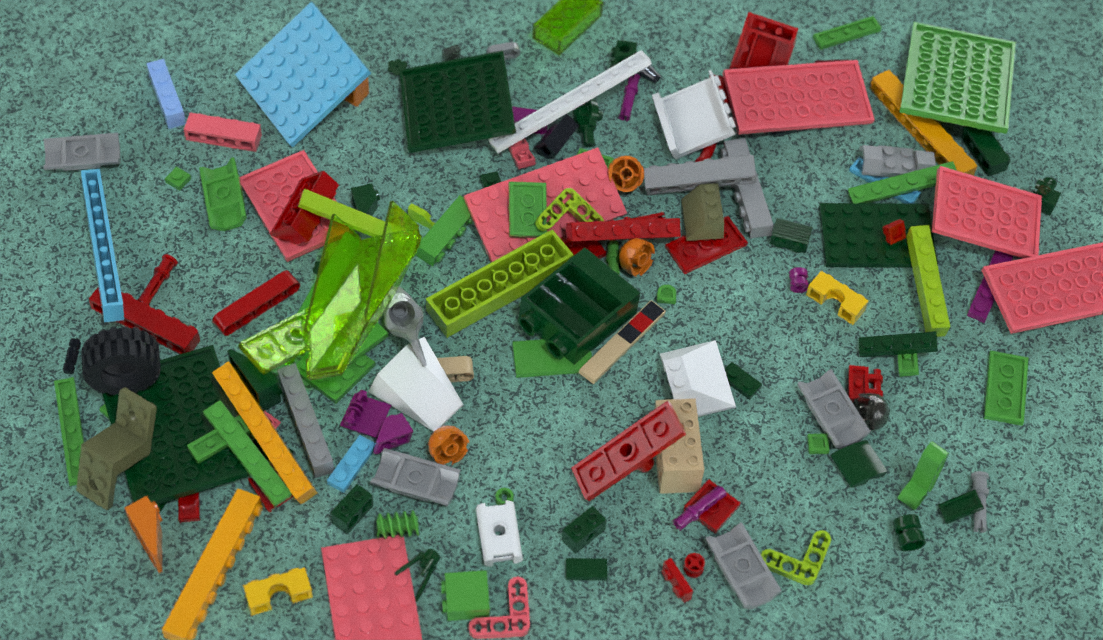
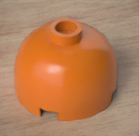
(626, 173)
(636, 252)
(448, 444)

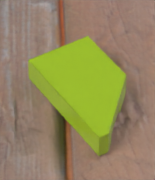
(420, 216)

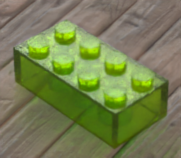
(566, 23)

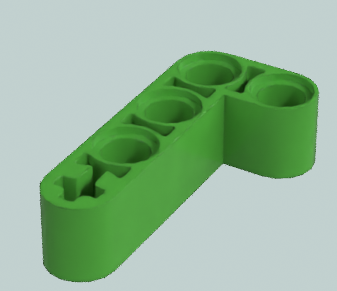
(924, 476)

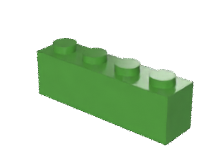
(444, 232)

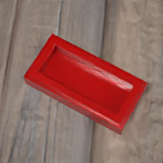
(189, 508)

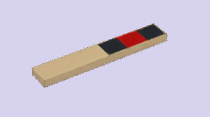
(622, 342)

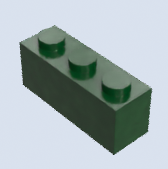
(986, 150)

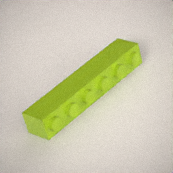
(927, 280)

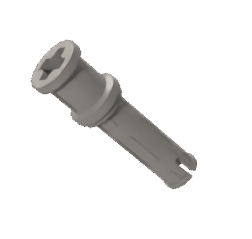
(980, 484)

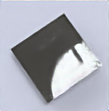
(451, 53)

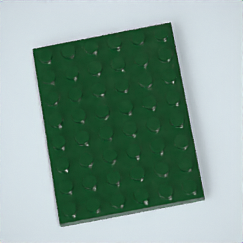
(181, 396)

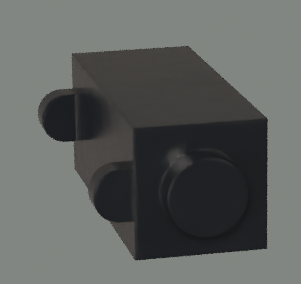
(556, 136)

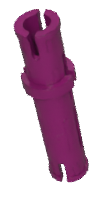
(630, 90)
(693, 512)

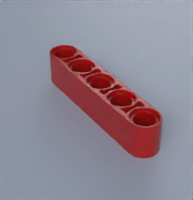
(256, 303)

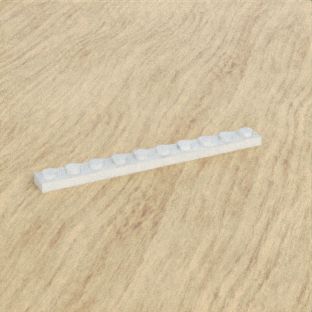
(572, 100)

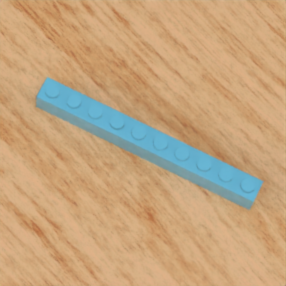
(102, 246)

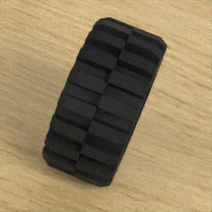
(120, 360)

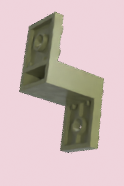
(116, 448)

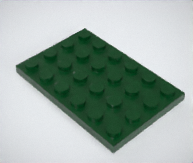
(856, 237)

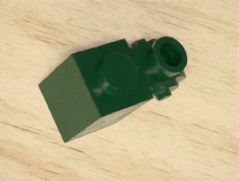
(1049, 195)

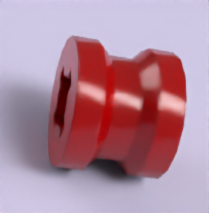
(694, 560)

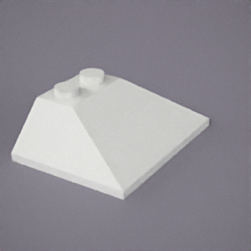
(699, 375)

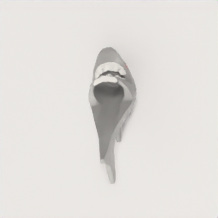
(404, 320)

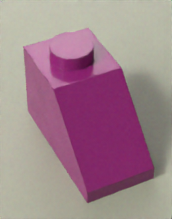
(393, 433)

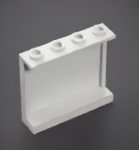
(695, 117)

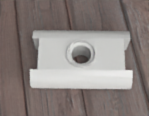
(496, 547)

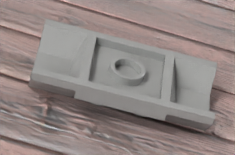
(82, 151)
(894, 161)
(834, 410)
(416, 477)
(744, 567)

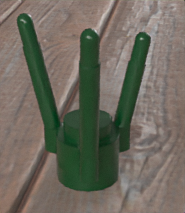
(428, 562)

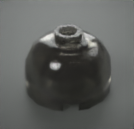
(872, 408)

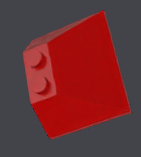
(764, 43)

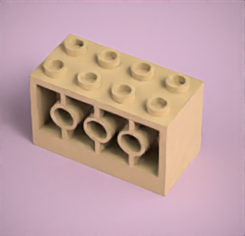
(682, 464)

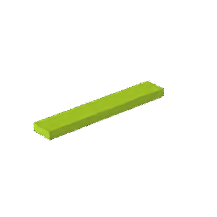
(353, 218)

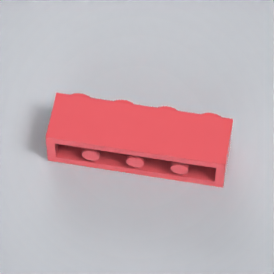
(223, 132)

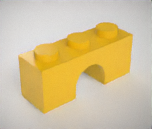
(826, 287)
(293, 582)

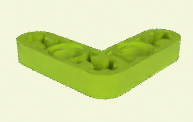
(571, 206)
(805, 566)

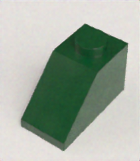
(365, 198)

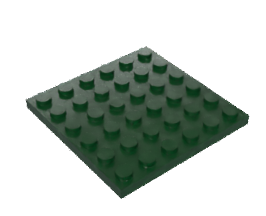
(456, 101)

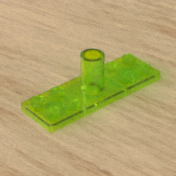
(277, 343)

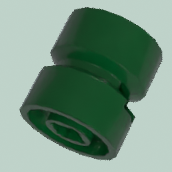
(908, 532)

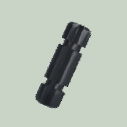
(71, 356)

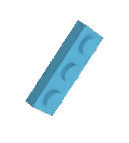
(351, 464)

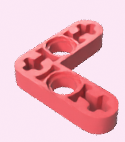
(514, 618)

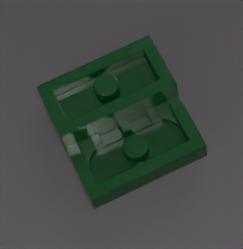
(859, 463)

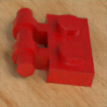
(859, 381)

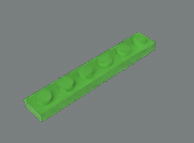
(896, 185)
(247, 453)

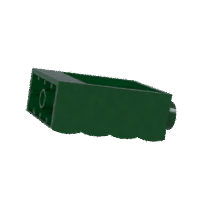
(578, 306)

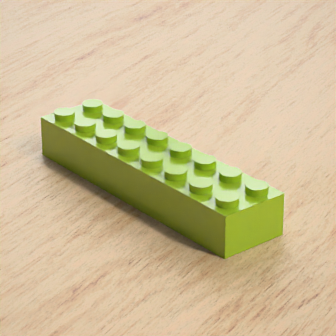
(497, 283)

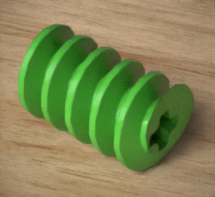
(397, 524)

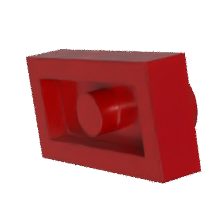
(680, 585)

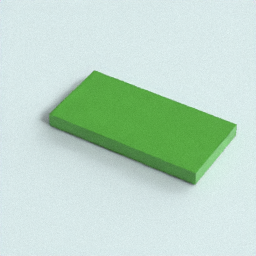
(534, 360)
(1006, 388)

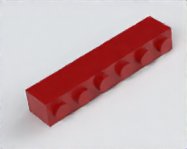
(623, 230)
(165, 329)

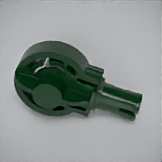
(586, 117)

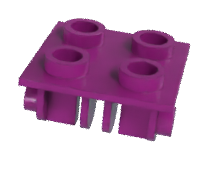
(365, 414)

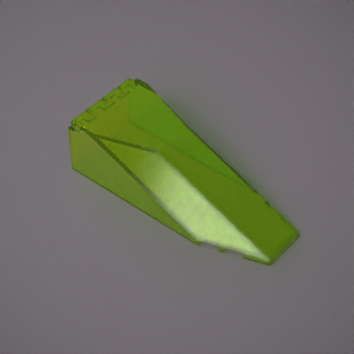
(355, 288)

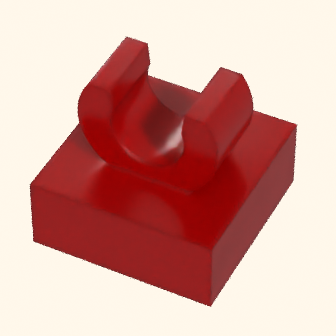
(894, 231)

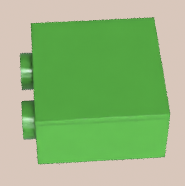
(466, 595)

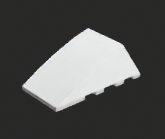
(417, 390)

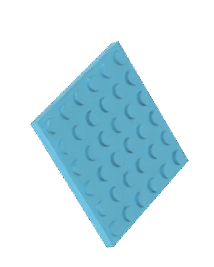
(302, 74)

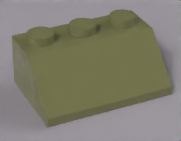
(703, 213)

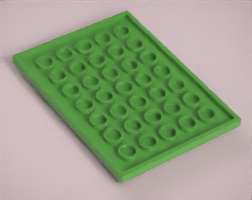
(958, 78)

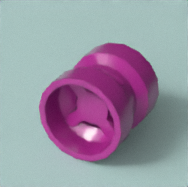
(798, 280)

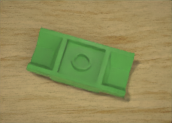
(223, 196)

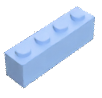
(166, 93)

